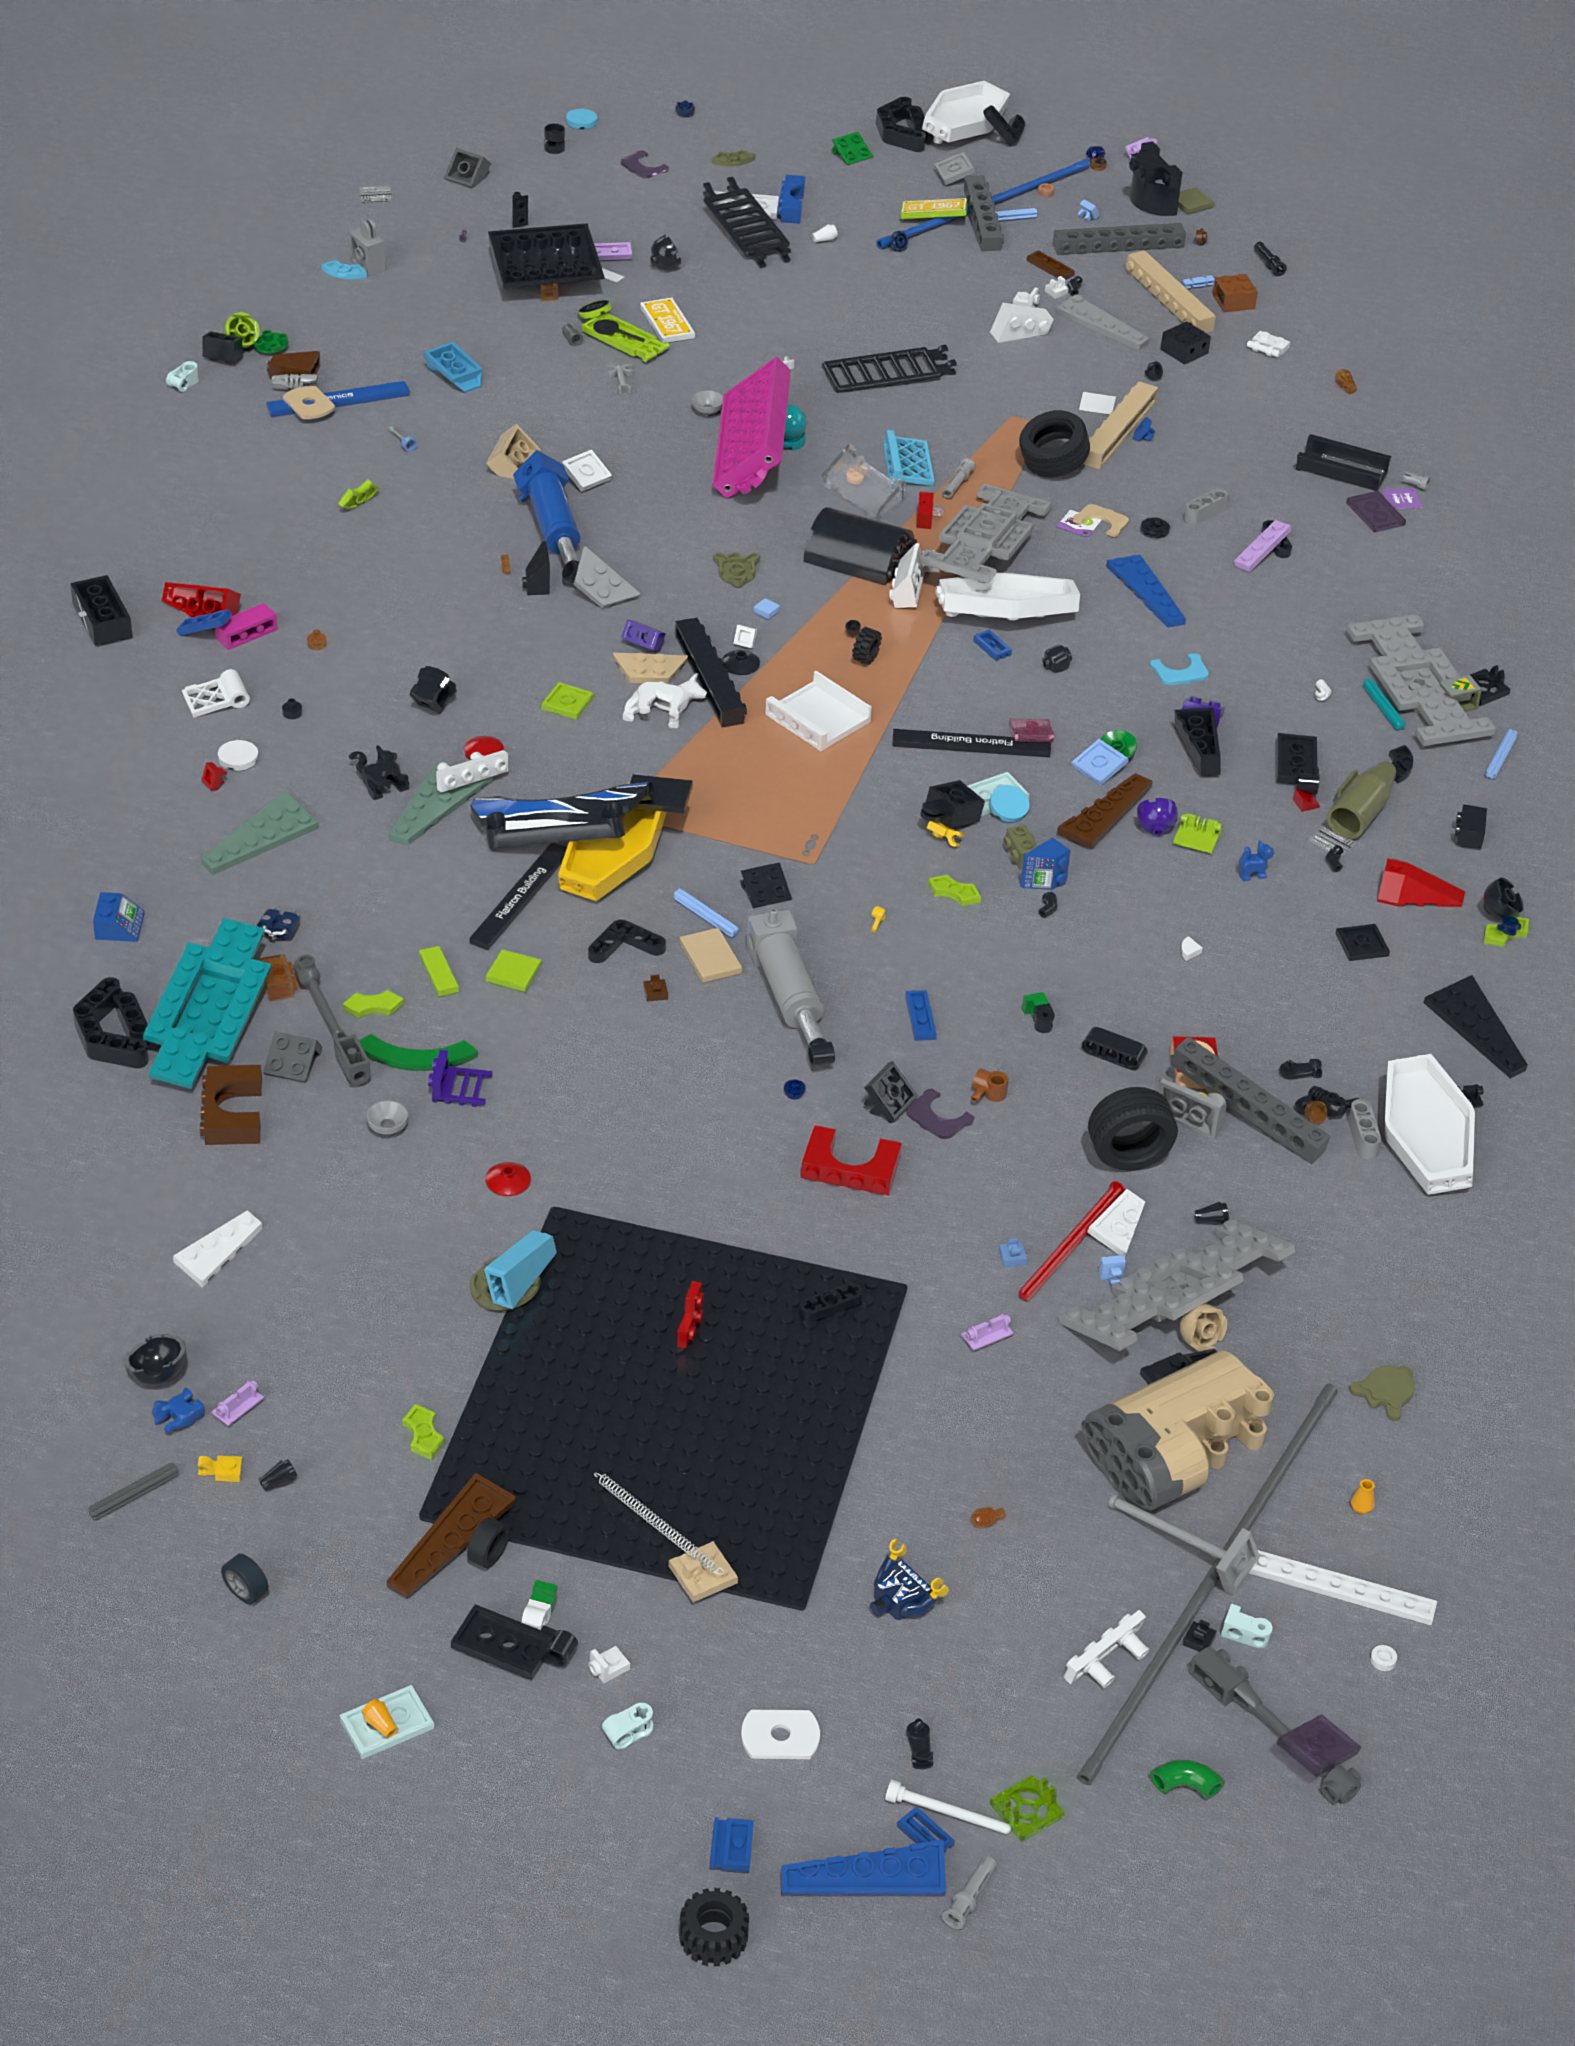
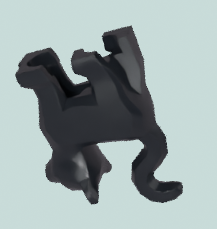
(380, 773)

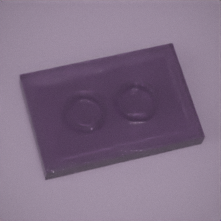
(1376, 511)
(1318, 1745)

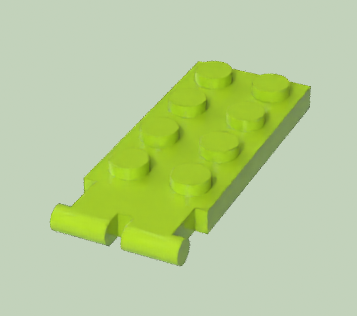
(645, 350)

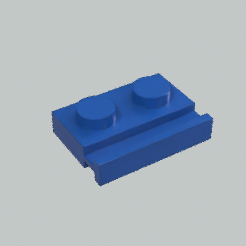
(732, 1844)

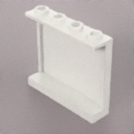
(820, 712)

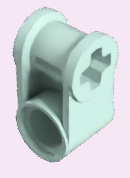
(183, 376)
(628, 1728)

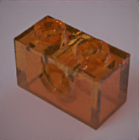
(280, 982)

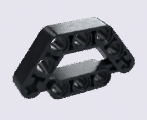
(909, 137)
(110, 1047)

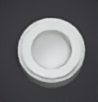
(1383, 1658)

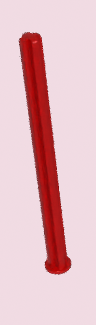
(1070, 1242)

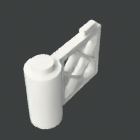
(229, 689)

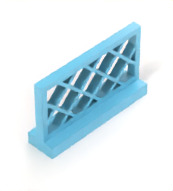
(895, 459)

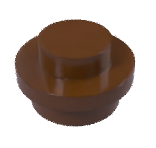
(1201, 236)

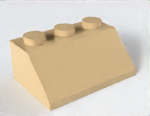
(511, 452)

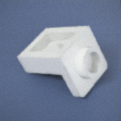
(1027, 299)
(608, 1664)

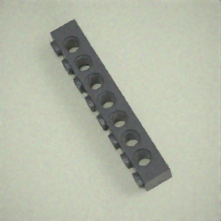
(1119, 238)
(1250, 1100)

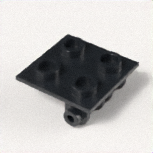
(766, 885)

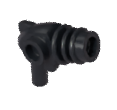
(1335, 1104)

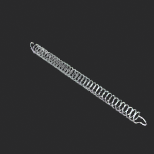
(659, 1525)

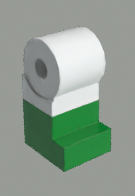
(540, 1604)

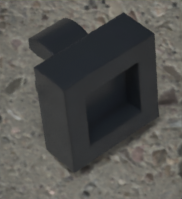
(1199, 1636)

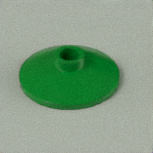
(1121, 741)

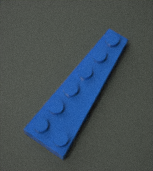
(1142, 580)

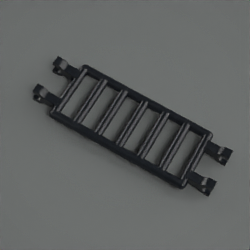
(759, 252)

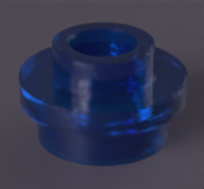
(794, 1089)

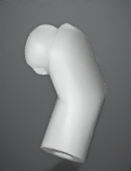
(1324, 690)

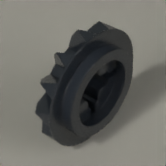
(1160, 527)

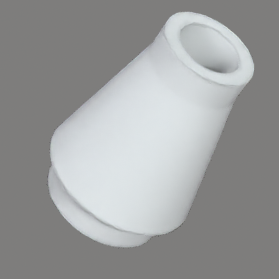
(825, 234)

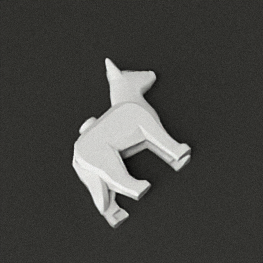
(664, 696)

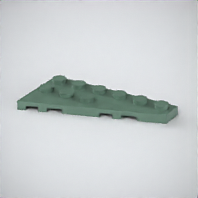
(270, 827)

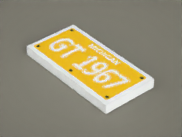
(667, 320)

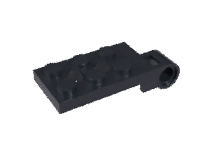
(1304, 773)
(530, 1647)

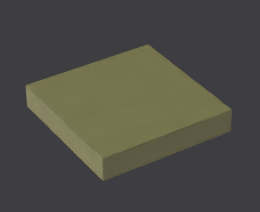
(1194, 201)

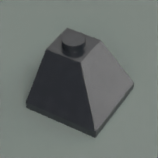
(538, 573)

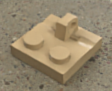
(696, 1579)

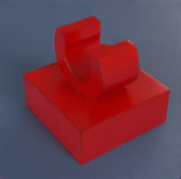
(213, 776)

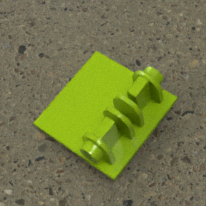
(1198, 834)

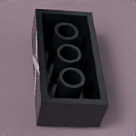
(101, 610)

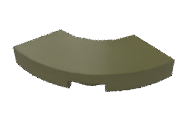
(733, 159)

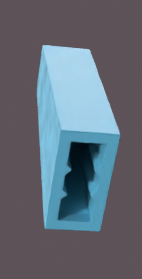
(519, 1267)

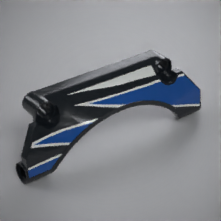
(562, 819)

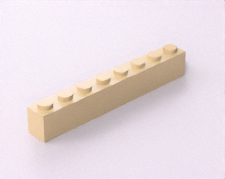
(1170, 291)
(1120, 423)

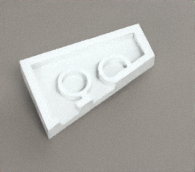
(1118, 1222)

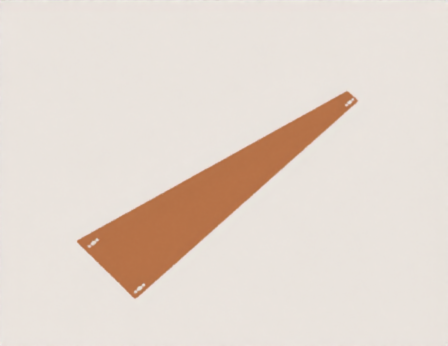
(767, 785)

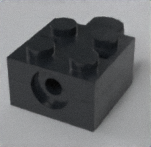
(952, 804)

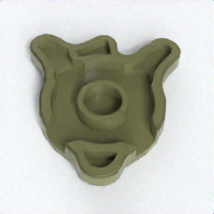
(736, 569)
(1388, 1388)

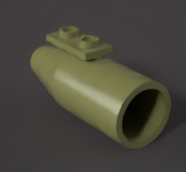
(1361, 800)

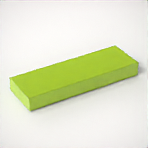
(438, 971)

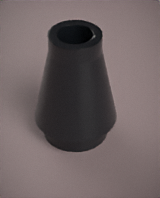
(1212, 1214)
(278, 1475)

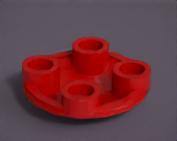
(484, 745)

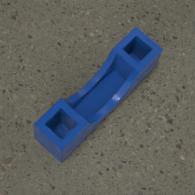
(789, 205)

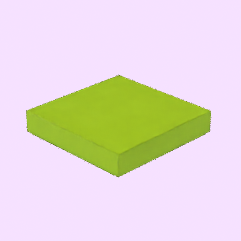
(567, 700)
(513, 970)

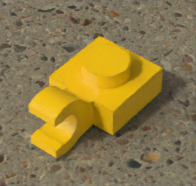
(941, 830)
(225, 1468)

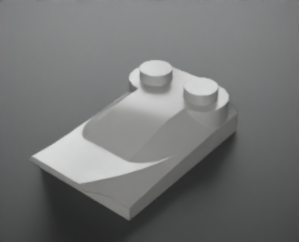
(1193, 1109)

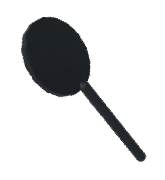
(609, 327)

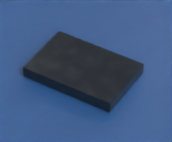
(669, 793)

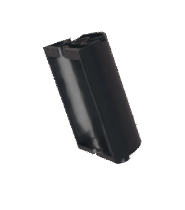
(857, 545)

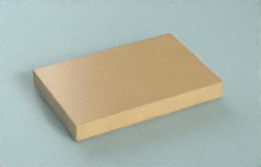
(710, 955)

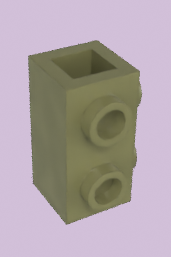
(1019, 842)

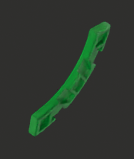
(414, 1059)

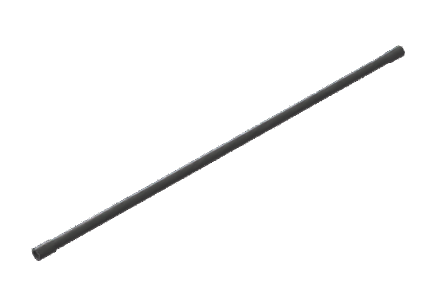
(1095, 1762)

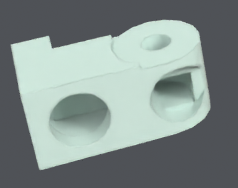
(1246, 1629)

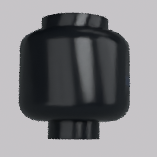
(1057, 658)

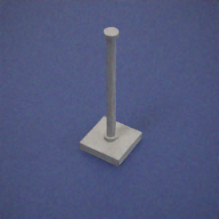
(1234, 1562)

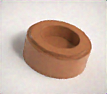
(1046, 190)

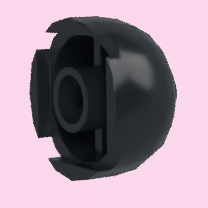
(664, 253)
(1501, 900)

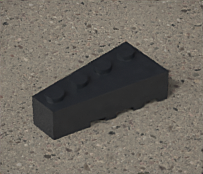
(1200, 737)

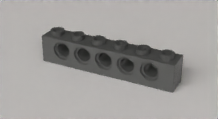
(983, 213)

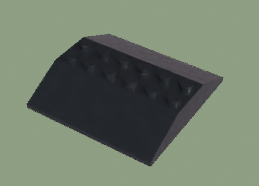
(544, 255)

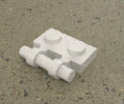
(1269, 344)

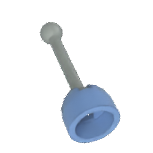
(407, 440)

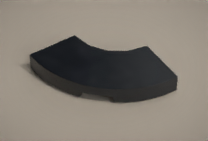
(1402, 761)

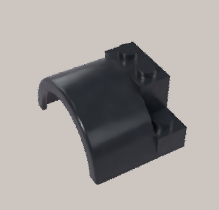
(1145, 192)

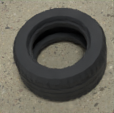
(1057, 460)
(1130, 1107)

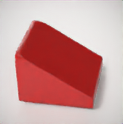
(1305, 801)

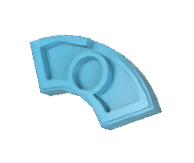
(344, 271)

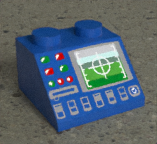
(1045, 866)
(117, 918)

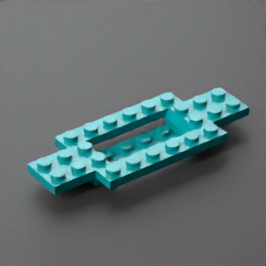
(216, 1007)

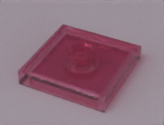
(1031, 730)

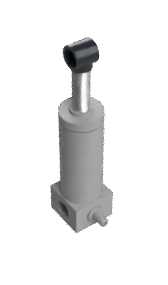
(774, 947)

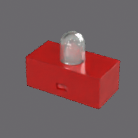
(927, 510)

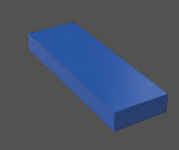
(204, 622)
(920, 1015)

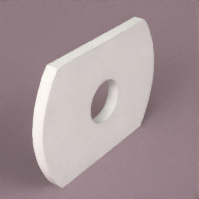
(761, 1745)

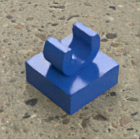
(1144, 430)

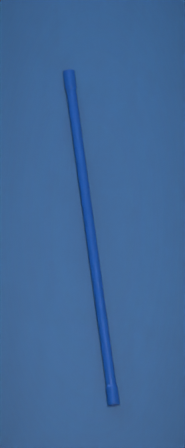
(1076, 167)

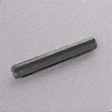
(133, 1491)

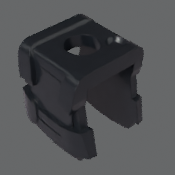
(433, 689)

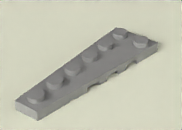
(1094, 318)

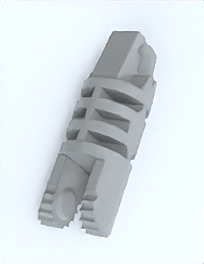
(294, 381)

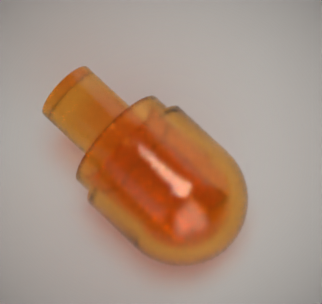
(986, 1516)

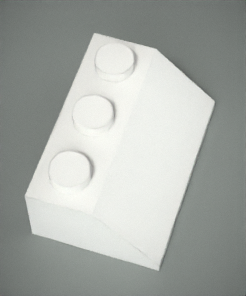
(908, 579)

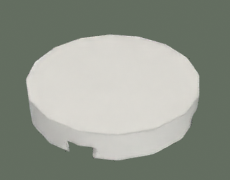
(238, 755)

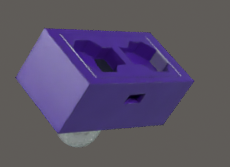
(643, 635)

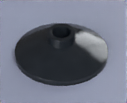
(741, 662)

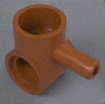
(992, 1083)

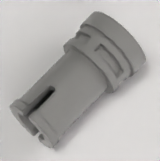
(1420, 481)

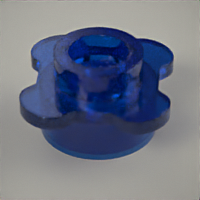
(1509, 925)

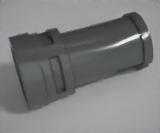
(573, 335)

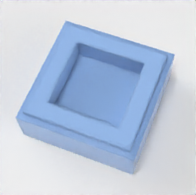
(766, 608)

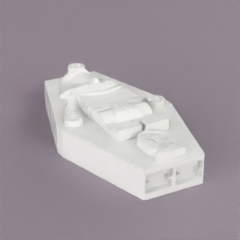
(959, 111)
(1008, 596)
(1429, 1124)

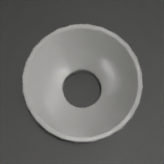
(707, 402)
(387, 1112)

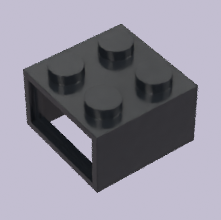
(1185, 342)

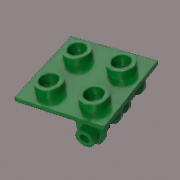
(851, 148)

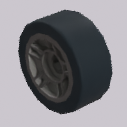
(244, 1578)

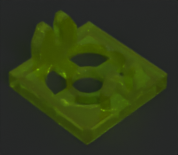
(1002, 1805)

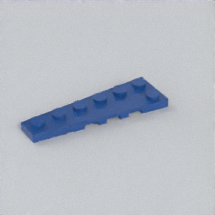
(890, 1872)

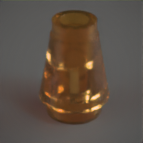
(1345, 380)

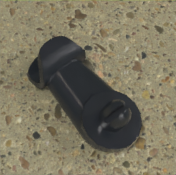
(1297, 1070)
(919, 1740)

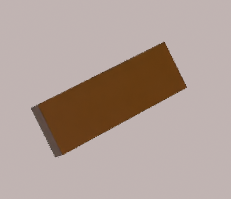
(1050, 265)

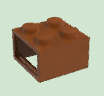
(1238, 293)

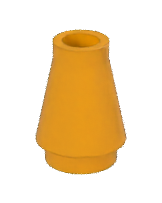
(1363, 1498)
(379, 1717)

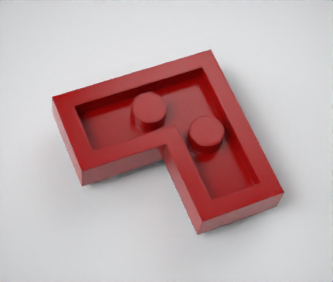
(693, 1315)

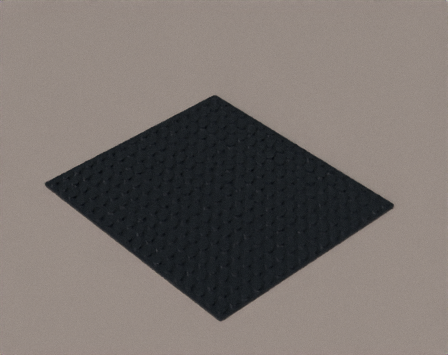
(720, 1439)

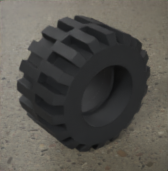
(719, 1908)

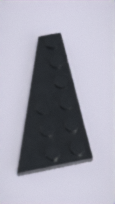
(1472, 1017)

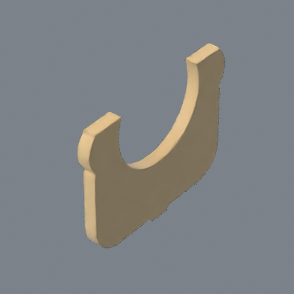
(1114, 519)

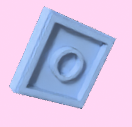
(1099, 762)

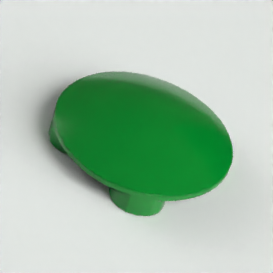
(271, 342)

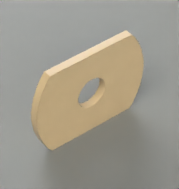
(297, 396)

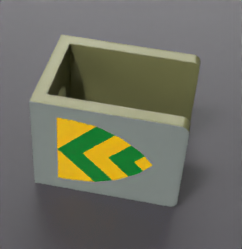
(1463, 686)

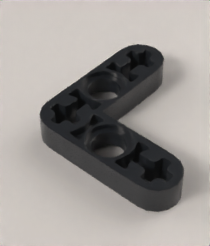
(1008, 131)
(624, 931)

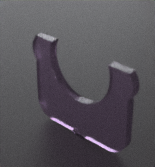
(634, 166)
(941, 1127)

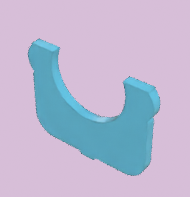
(1195, 672)

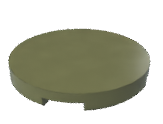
(481, 1292)

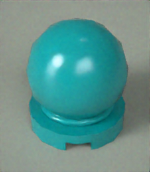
(794, 428)

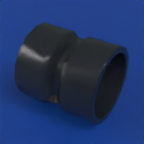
(554, 138)

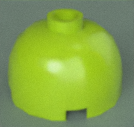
(243, 326)

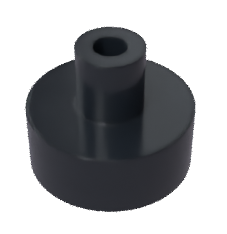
(1154, 370)
(292, 709)

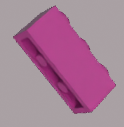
(247, 626)

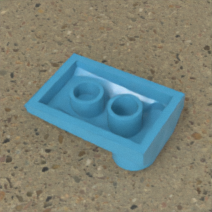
(455, 365)

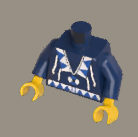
(902, 1590)

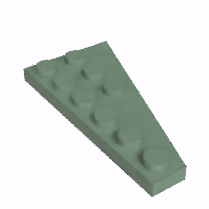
(430, 805)

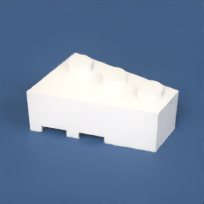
(1020, 322)

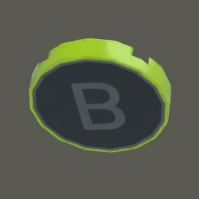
(594, 309)

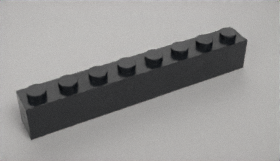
(711, 673)

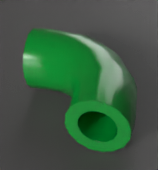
(1187, 1773)

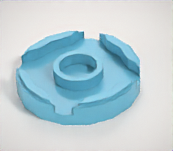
(581, 118)
(1009, 803)

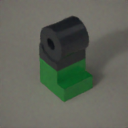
(1040, 1010)

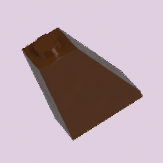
(294, 363)

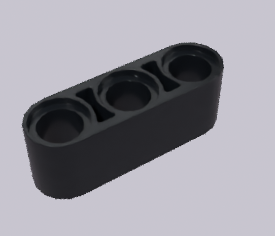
(1114, 1048)

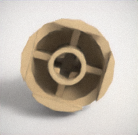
(1203, 1327)

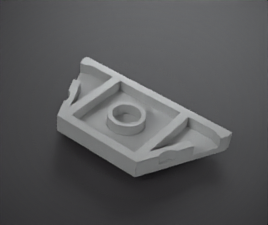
(601, 581)

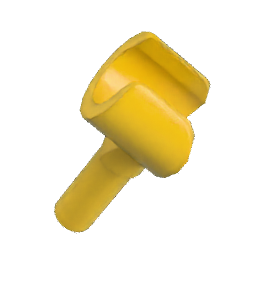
(878, 913)

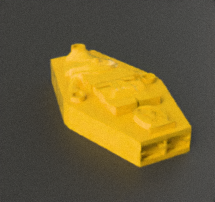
(600, 865)

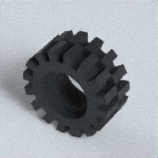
(866, 645)

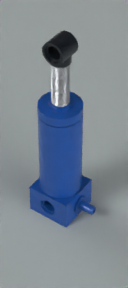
(543, 482)

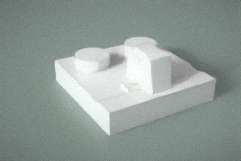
(586, 470)

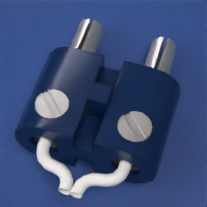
(279, 924)

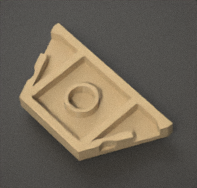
(649, 667)

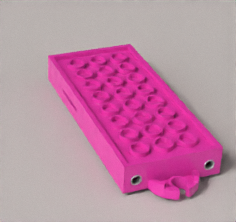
(752, 429)

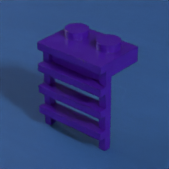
(444, 1080)

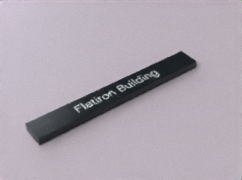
(969, 743)
(518, 896)

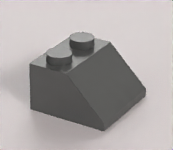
(467, 168)

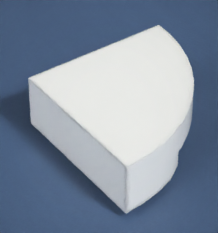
(1190, 949)

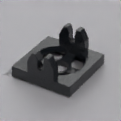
(1495, 679)
(899, 1085)

